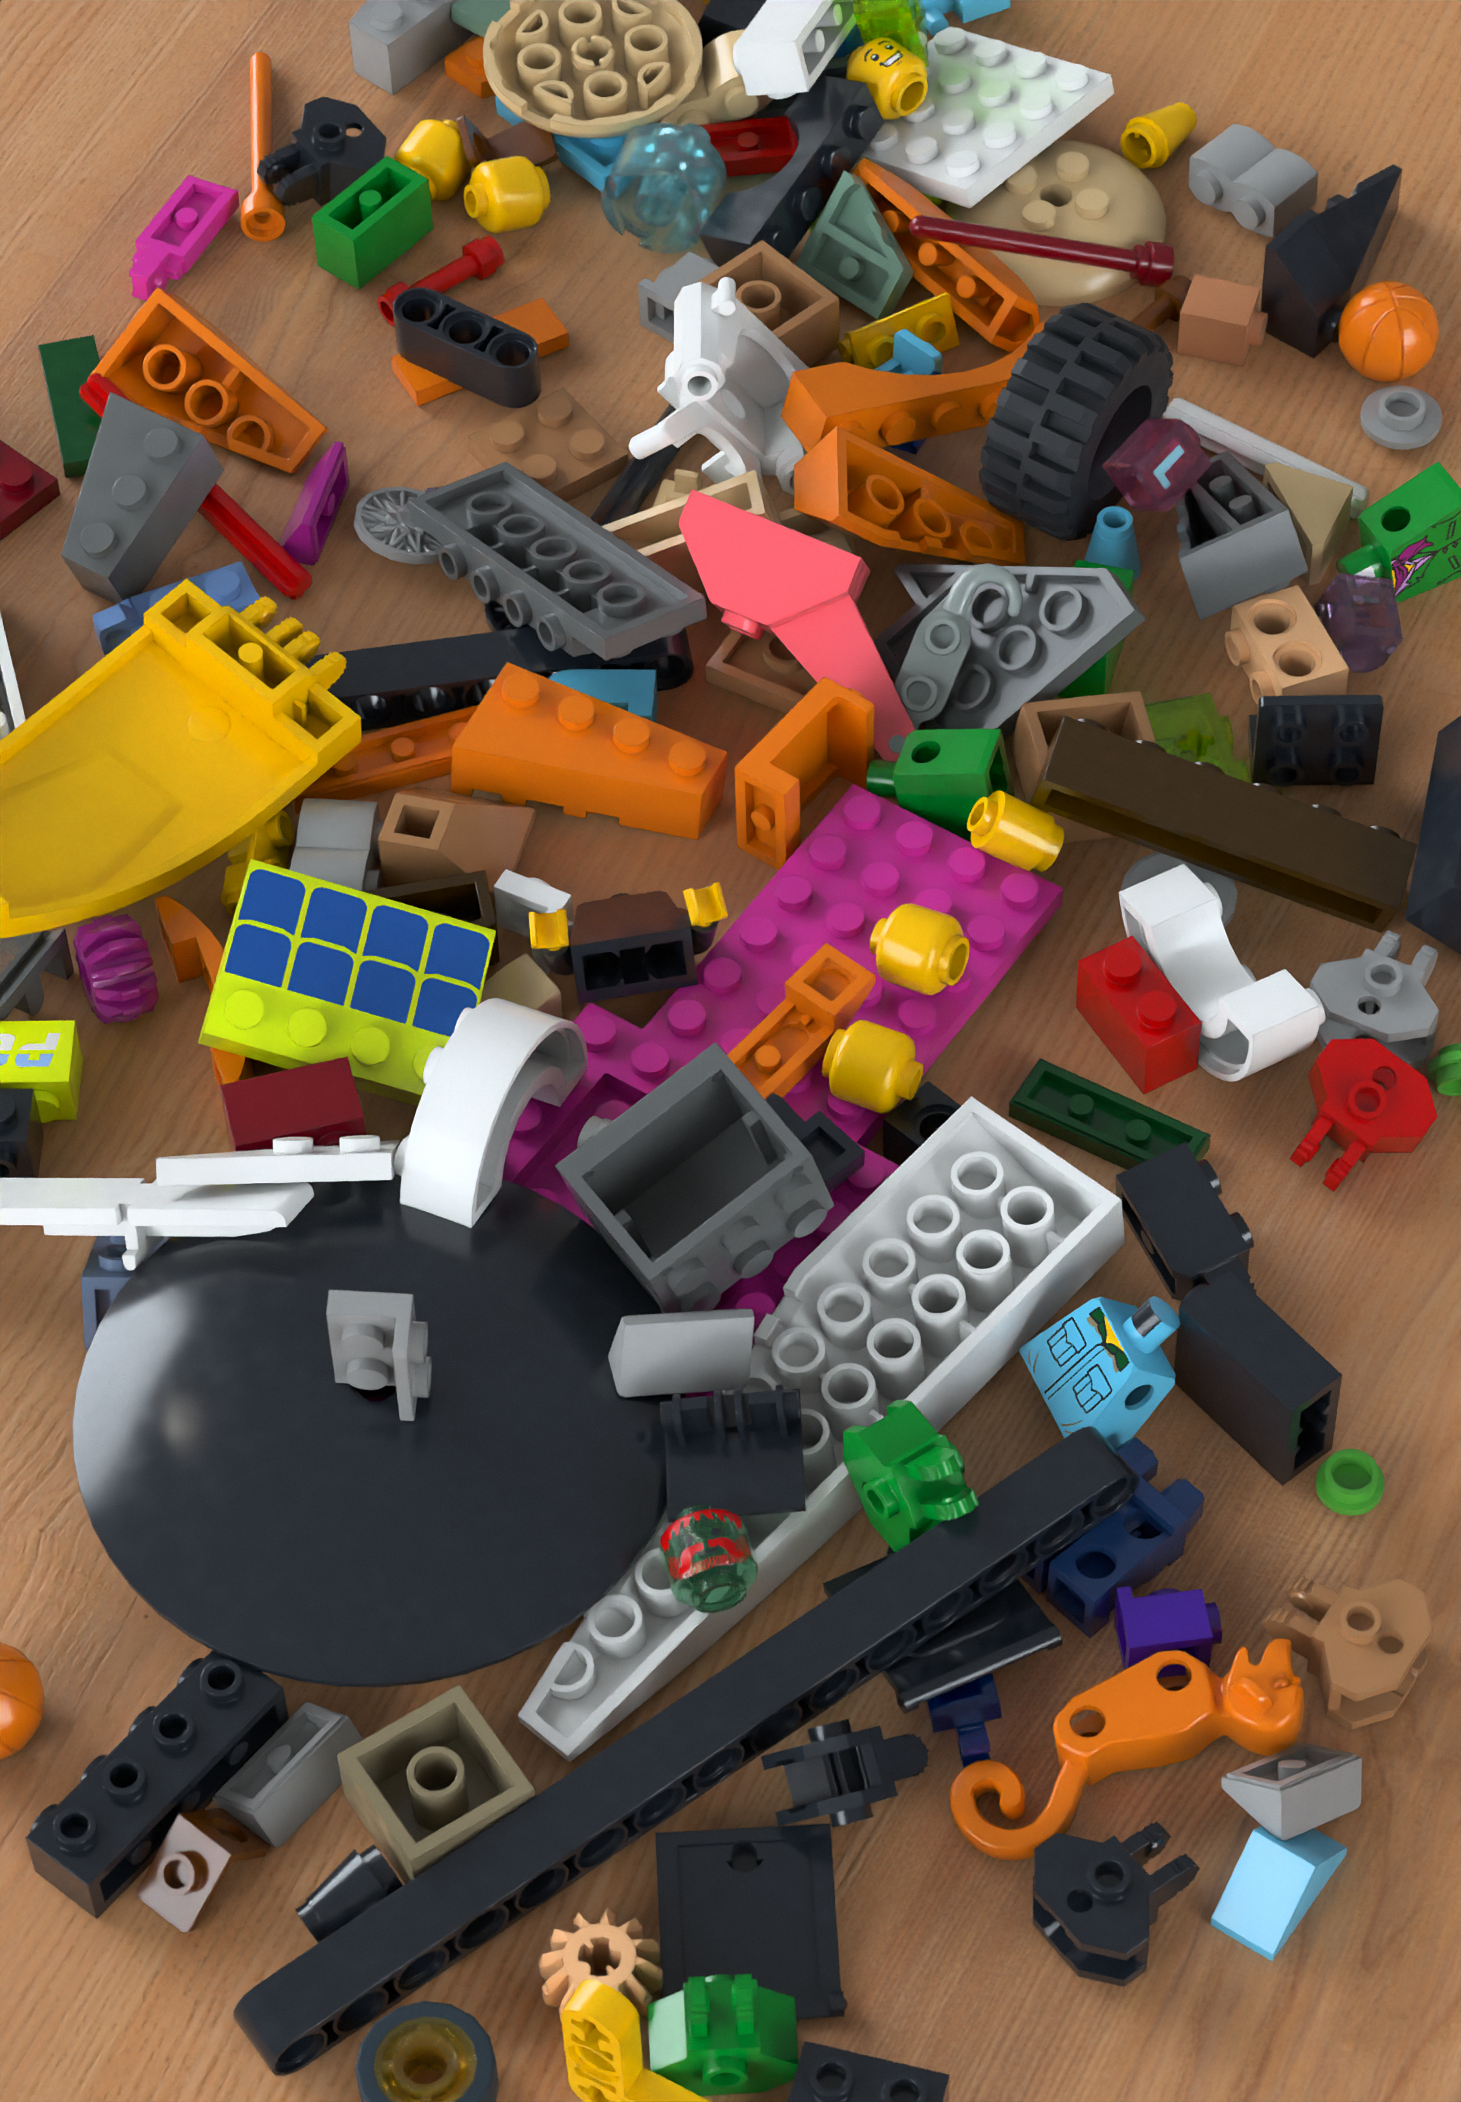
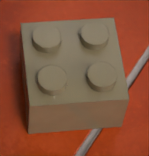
(431, 1782)

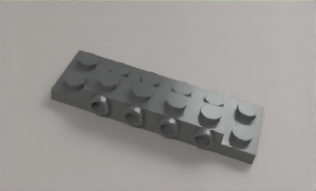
(552, 565)

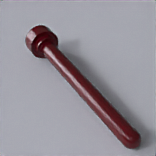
(1148, 262)

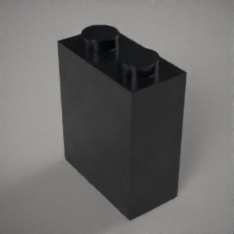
(1256, 1377)

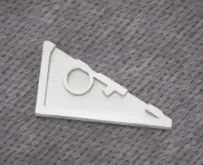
(289, 1161)

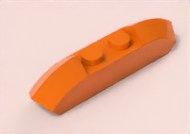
(978, 283)

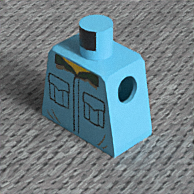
(1104, 1366)

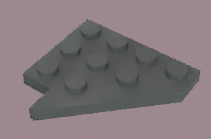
(1061, 631)

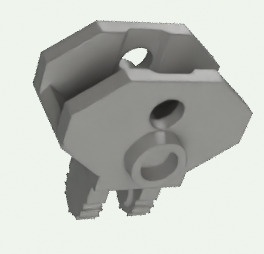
(1380, 1000)

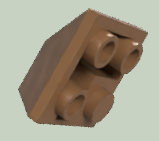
(449, 835)

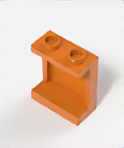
(810, 746)

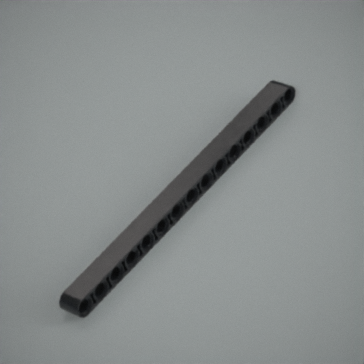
(681, 1753)

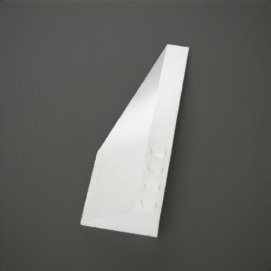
(898, 1303)

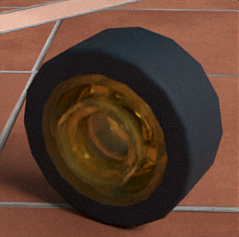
(424, 2039)

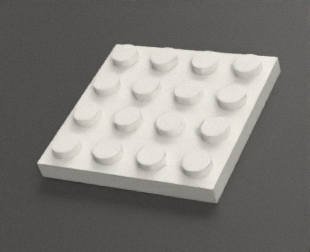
(984, 115)

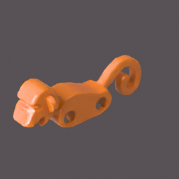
(1137, 1727)

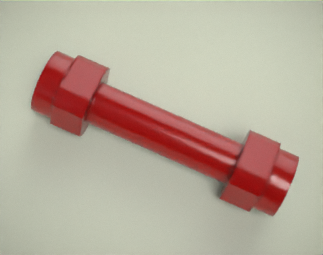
(479, 259)

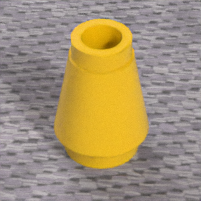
(1156, 135)

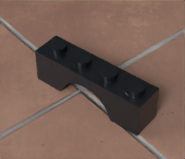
(833, 130)

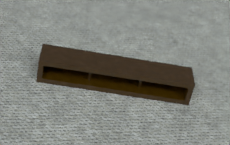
(1224, 823)

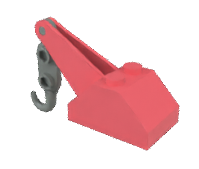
(808, 599)

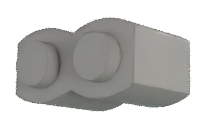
(1252, 180)
(339, 842)

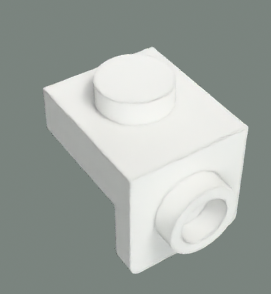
(518, 896)

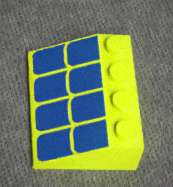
(342, 975)

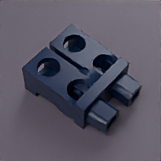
(1121, 1549)

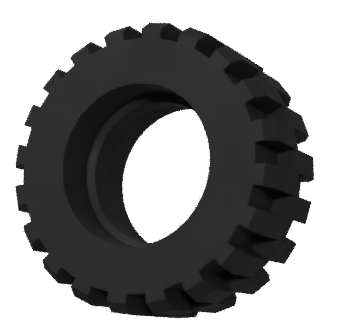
(1066, 413)

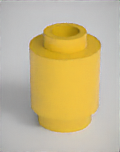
(1015, 832)

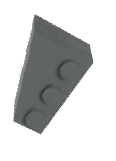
(135, 498)
(1234, 538)

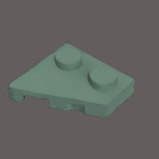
(856, 251)

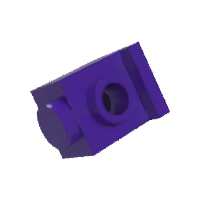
(1165, 1623)

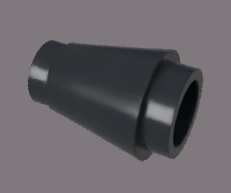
(348, 1892)

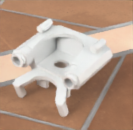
(728, 386)

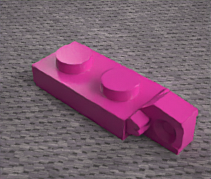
(180, 233)

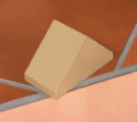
(1318, 512)

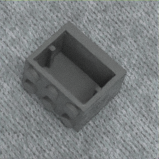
(697, 1184)

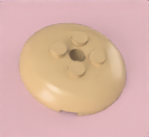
(593, 63)
(1075, 195)

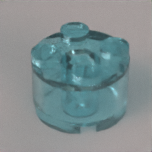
(664, 185)

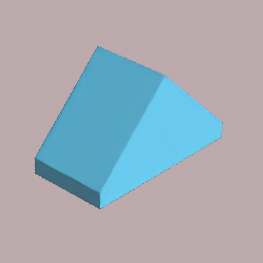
(1275, 1887)

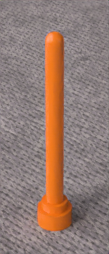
(262, 210)

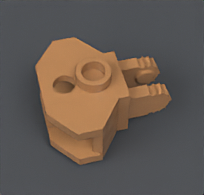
(1363, 1648)

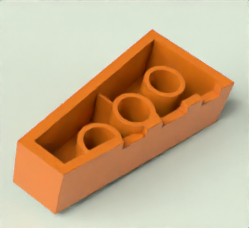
(586, 755)

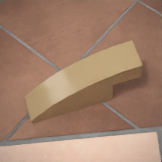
(659, 537)

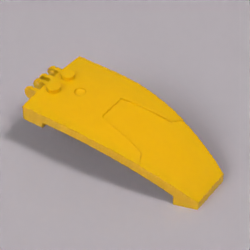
(163, 758)

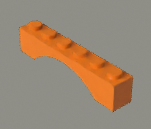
(893, 406)

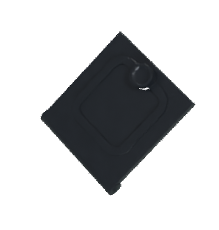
(978, 1643)
(753, 1907)

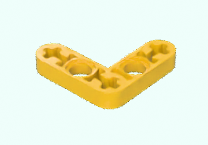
(606, 2050)

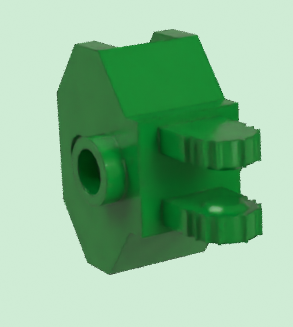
(906, 1474)
(724, 2036)

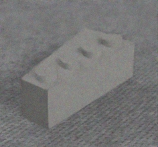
(402, 39)

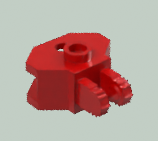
(1359, 1111)

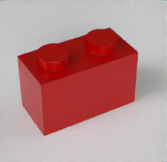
(1138, 1014)

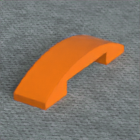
(195, 954)
(798, 1031)

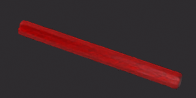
(226, 516)

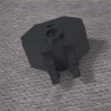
(321, 155)
(845, 1771)
(1104, 1900)

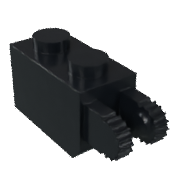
(1182, 1221)

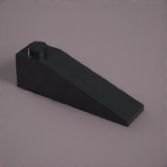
(1326, 261)

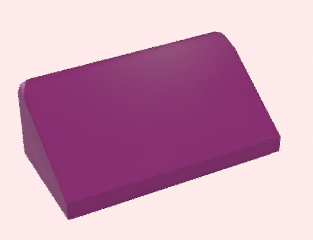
(317, 506)

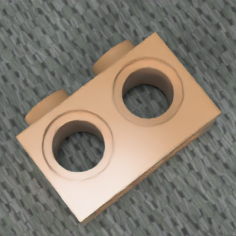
(1284, 647)

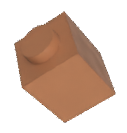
(1221, 320)

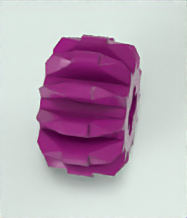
(116, 968)

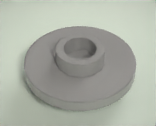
(1400, 417)

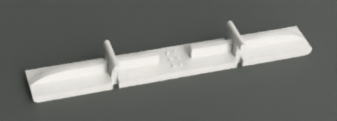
(148, 1211)

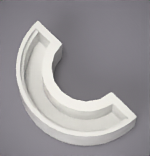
(1242, 1019)
(474, 1100)

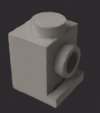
(658, 297)

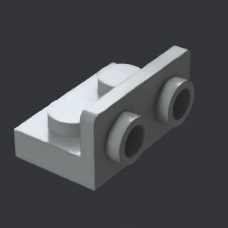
(380, 1345)

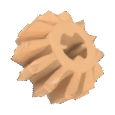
(601, 1946)

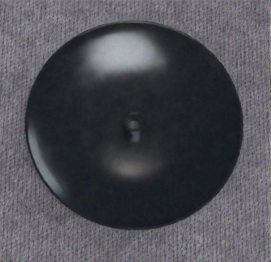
(317, 1522)

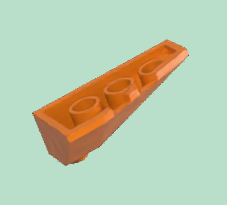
(202, 380)
(900, 505)

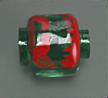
(708, 1558)

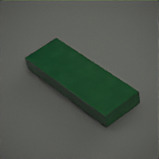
(65, 369)
(1099, 1118)

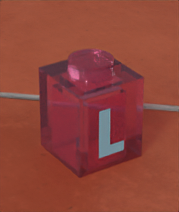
(1157, 464)

